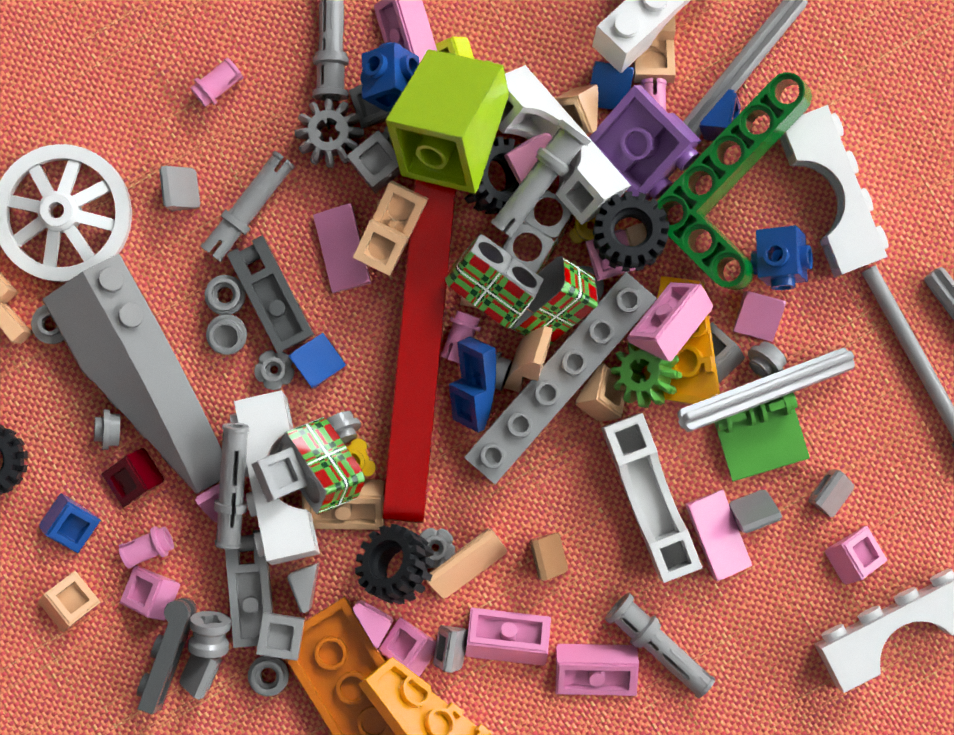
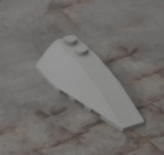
(135, 367)

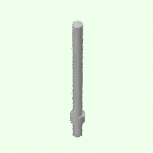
(911, 346)

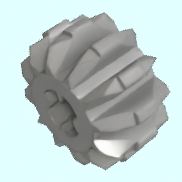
(324, 118)

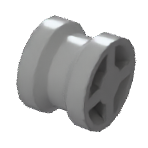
(209, 634)

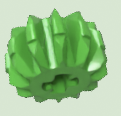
(634, 381)

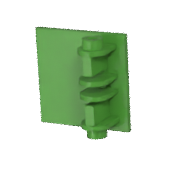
(762, 438)

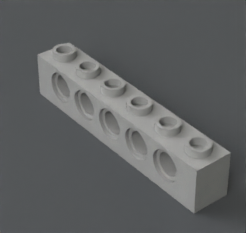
(560, 378)

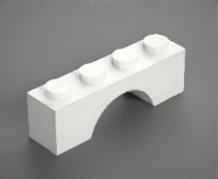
(632, 29)
(817, 145)
(591, 175)
(650, 498)
(284, 530)
(855, 651)

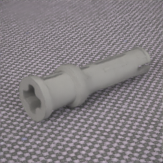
(330, 55)
(551, 162)
(646, 633)

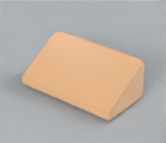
(358, 514)
(467, 563)

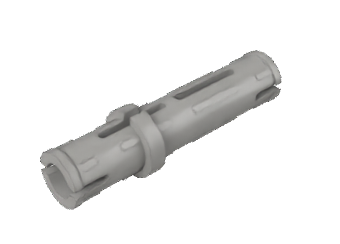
(247, 206)
(231, 489)

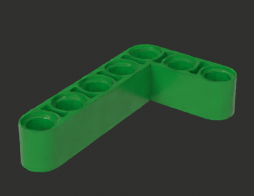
(725, 176)

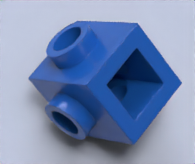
(386, 74)
(782, 257)

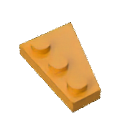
(695, 362)
(411, 706)

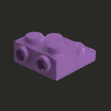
(645, 143)

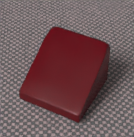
(133, 476)

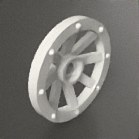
(72, 215)

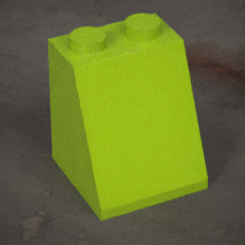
(448, 120)

